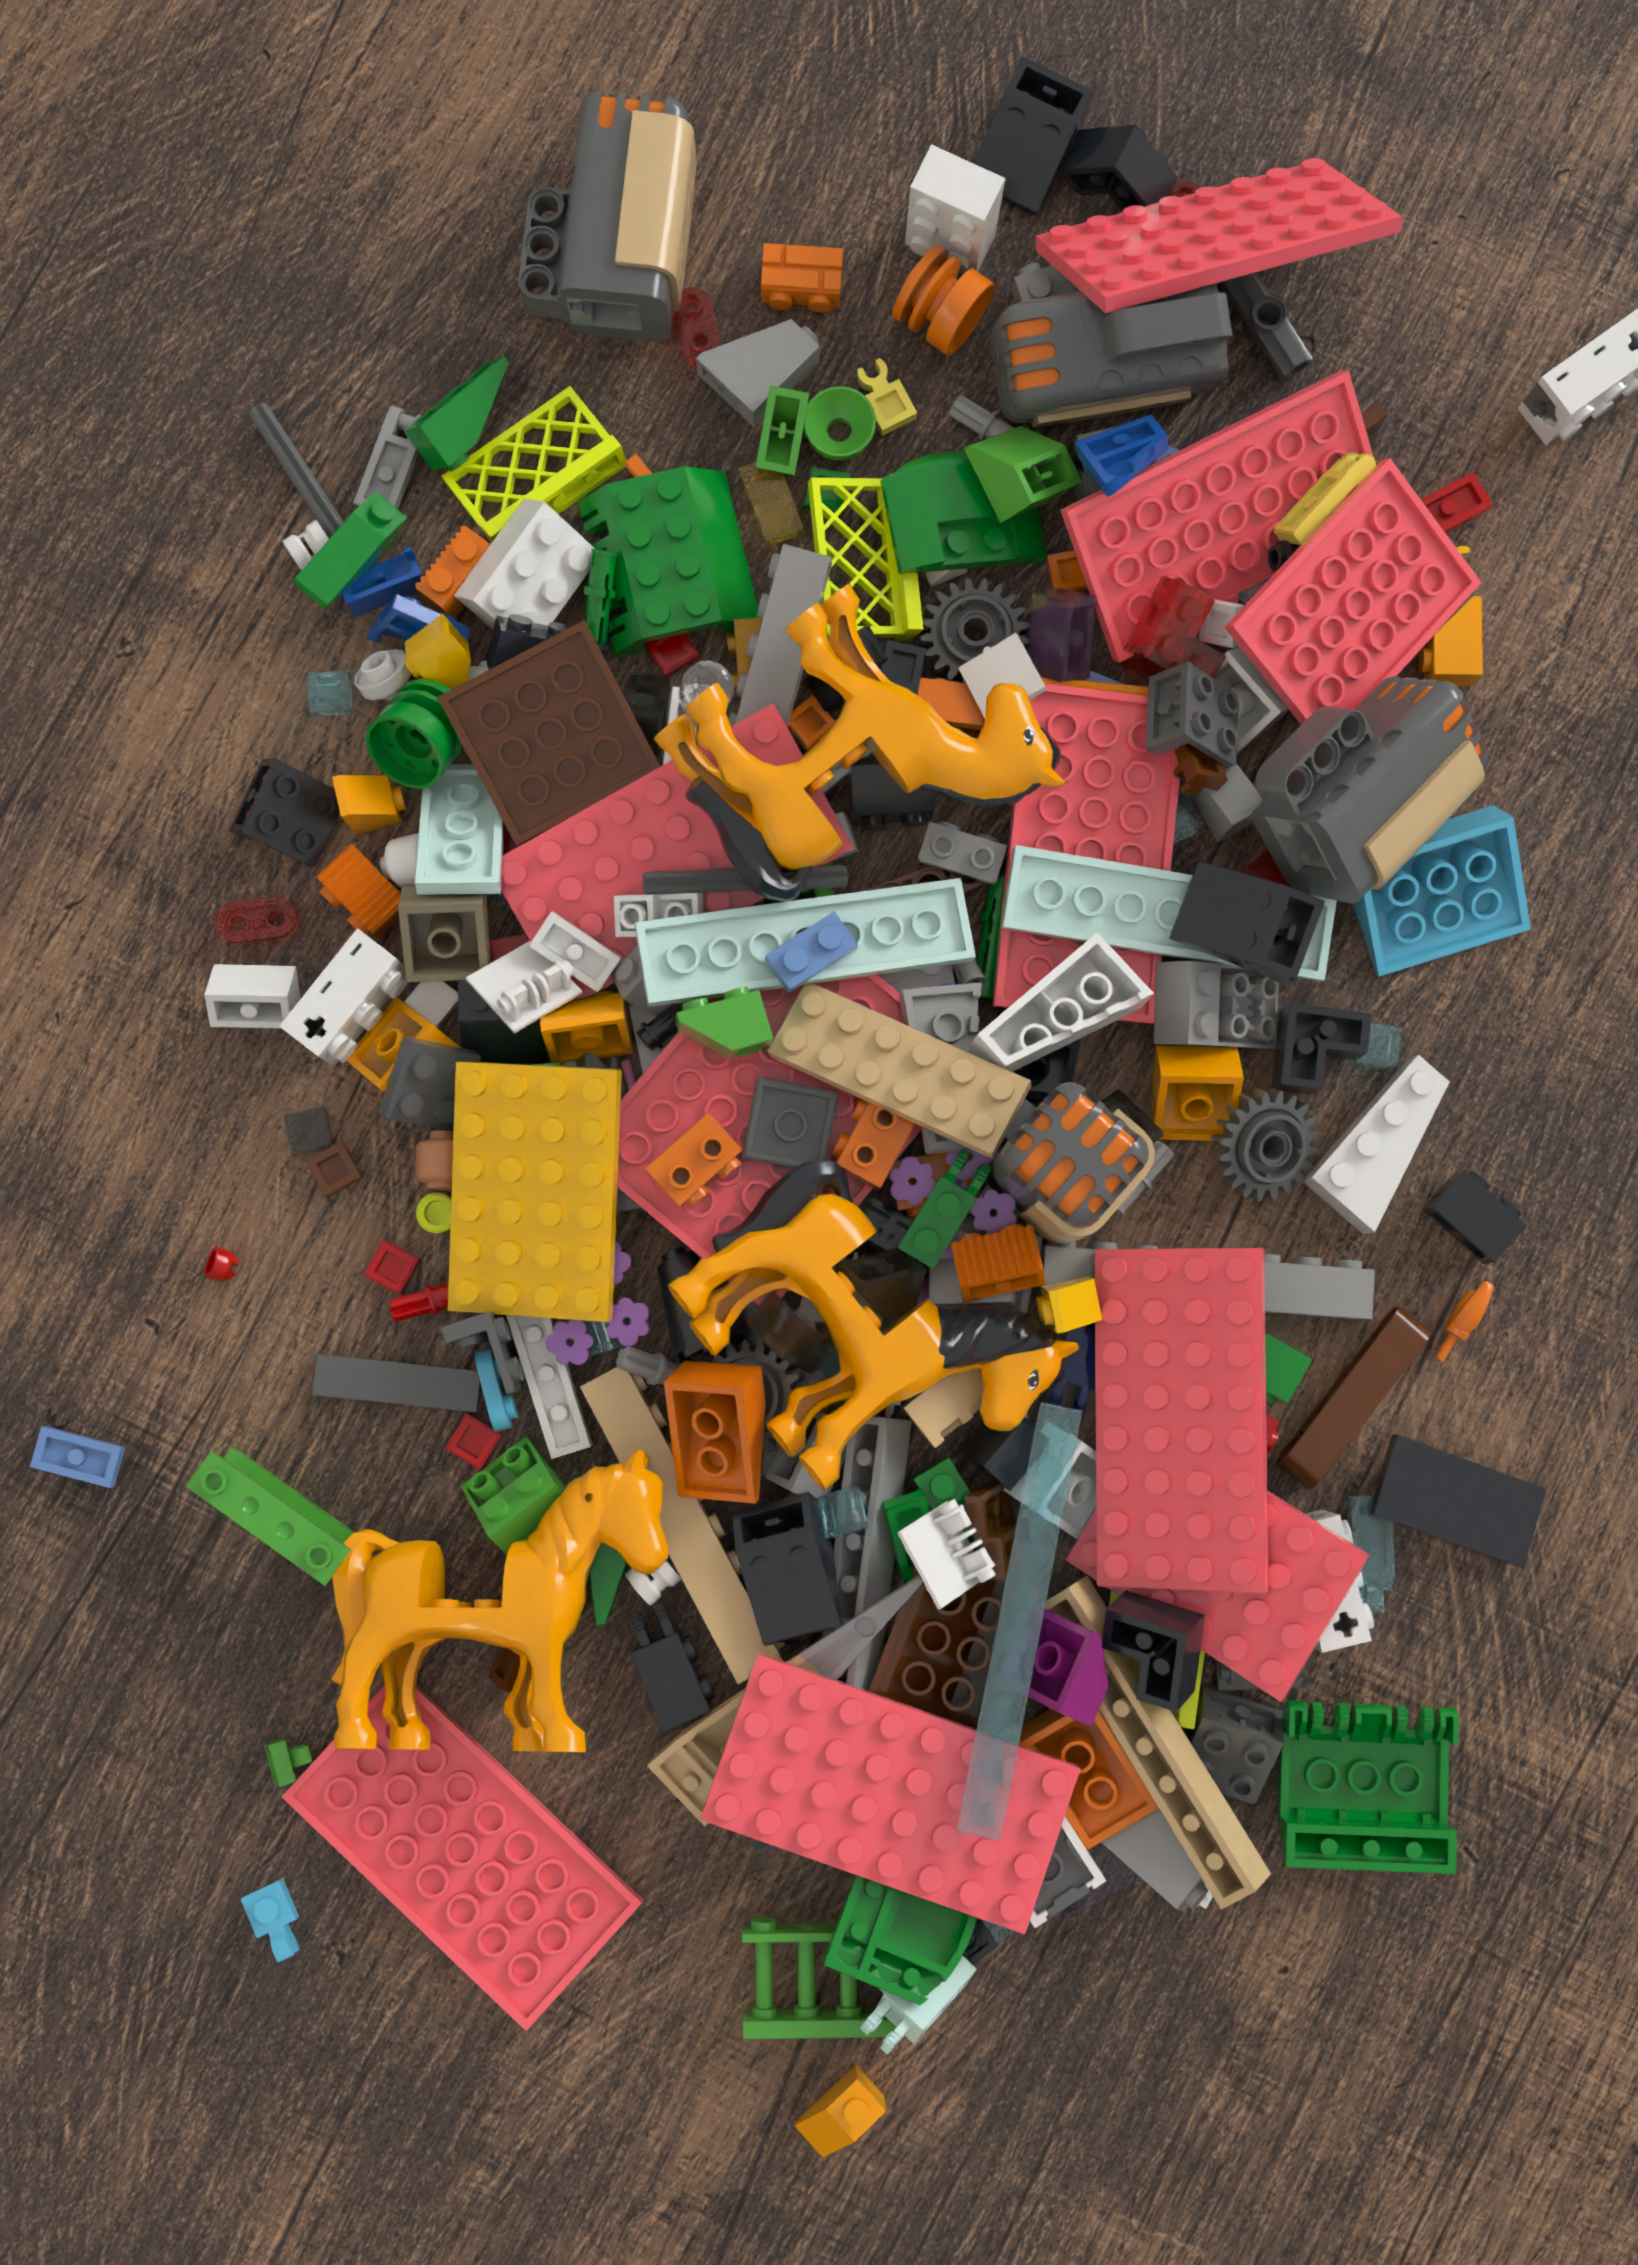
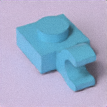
(270, 1912)

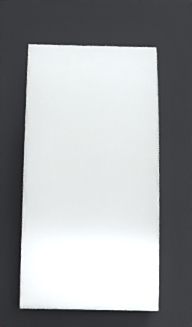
(647, 907)

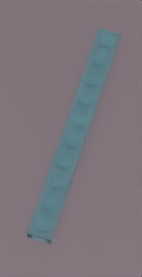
(1019, 1622)

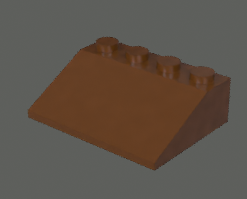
(941, 1655)

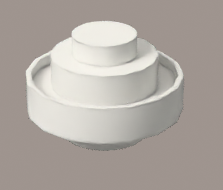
(382, 675)

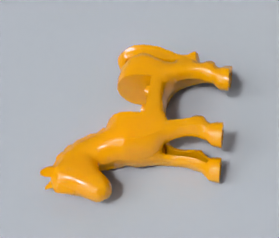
(397, 1609)

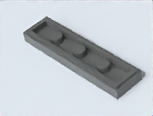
(397, 1383)

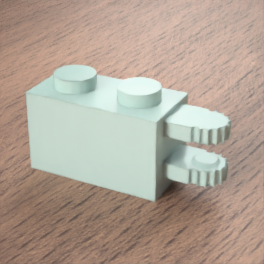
(915, 2019)

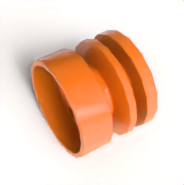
(937, 296)

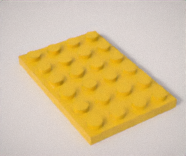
(534, 1190)

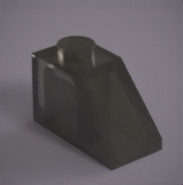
(886, 1281)

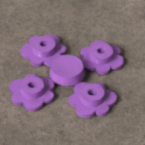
(924, 1184)
(576, 1329)

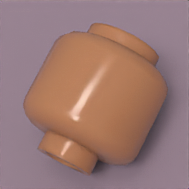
(435, 1161)

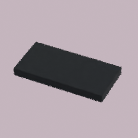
(1457, 1501)

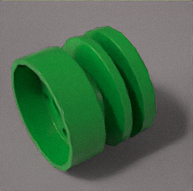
(414, 736)

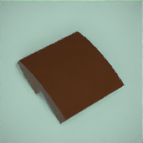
(992, 1517)

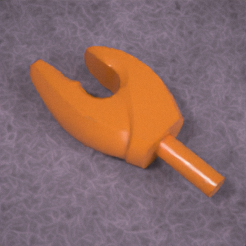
(1465, 1317)

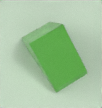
(782, 430)

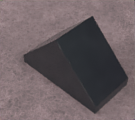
(1002, 1454)

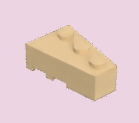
(945, 1405)

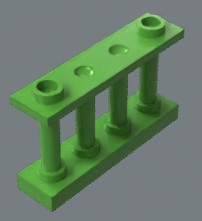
(273, 1512)
(806, 2018)

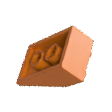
(717, 1429)
(1108, 1787)

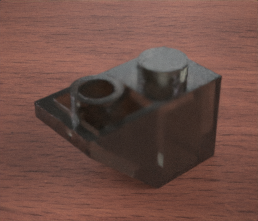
(648, 701)

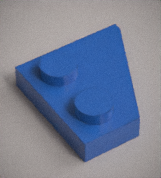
(1122, 452)
(405, 618)

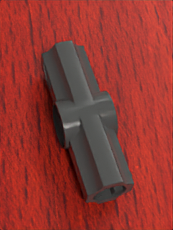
(1276, 341)

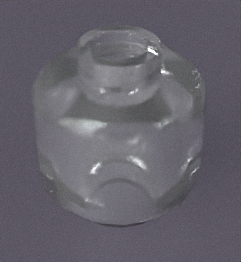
(702, 676)

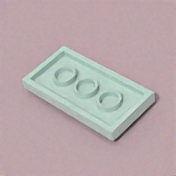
(459, 836)

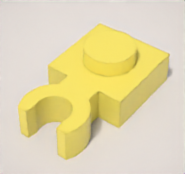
(889, 400)

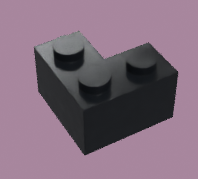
(1117, 164)
(1308, 1036)
(1165, 1642)

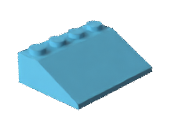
(1448, 895)

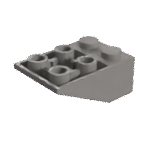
(1214, 1006)

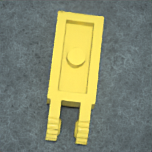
(1324, 497)

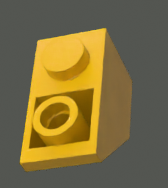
(439, 653)
(1069, 1304)

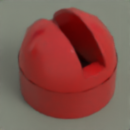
(219, 1264)

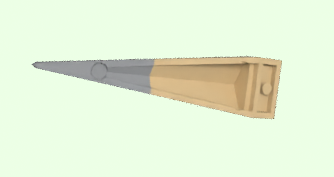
(692, 1757)

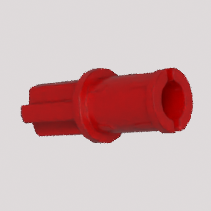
(420, 1303)

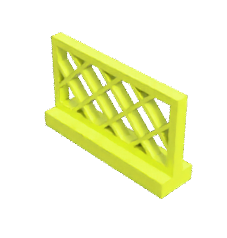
(560, 488)
(902, 589)

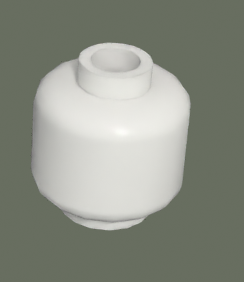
(401, 860)

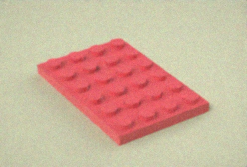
(1354, 598)
(1271, 1632)

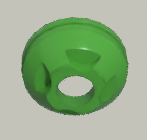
(843, 406)

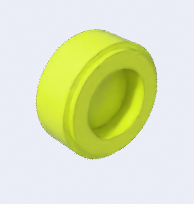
(435, 1213)

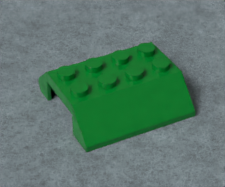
(676, 555)
(1366, 1788)

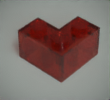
(1170, 626)

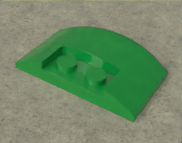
(947, 522)
(897, 1940)

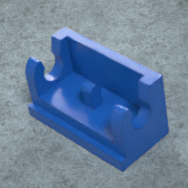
(383, 582)

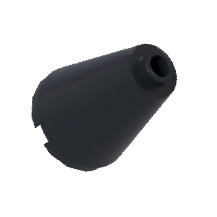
(683, 1340)

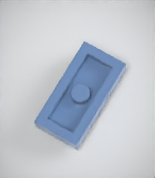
(811, 952)
(77, 1456)

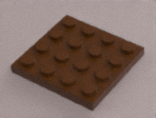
(549, 732)

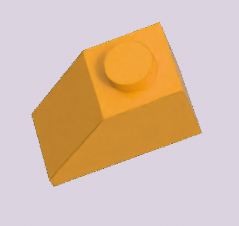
(1456, 648)
(369, 801)
(842, 2113)

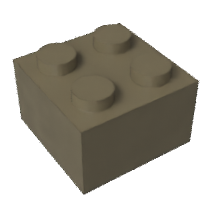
(443, 935)

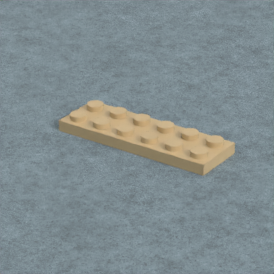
(900, 1069)

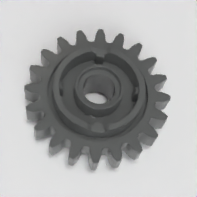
(966, 610)
(1261, 1171)
(776, 1378)

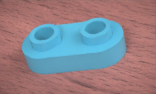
(500, 1406)

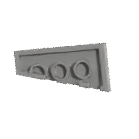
(949, 1016)

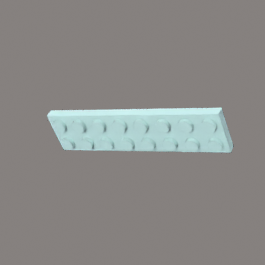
(1122, 902)
(727, 948)

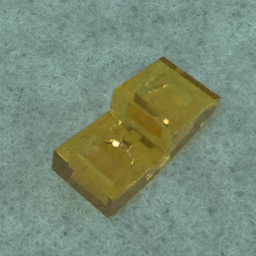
(771, 503)

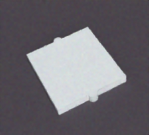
(1002, 664)

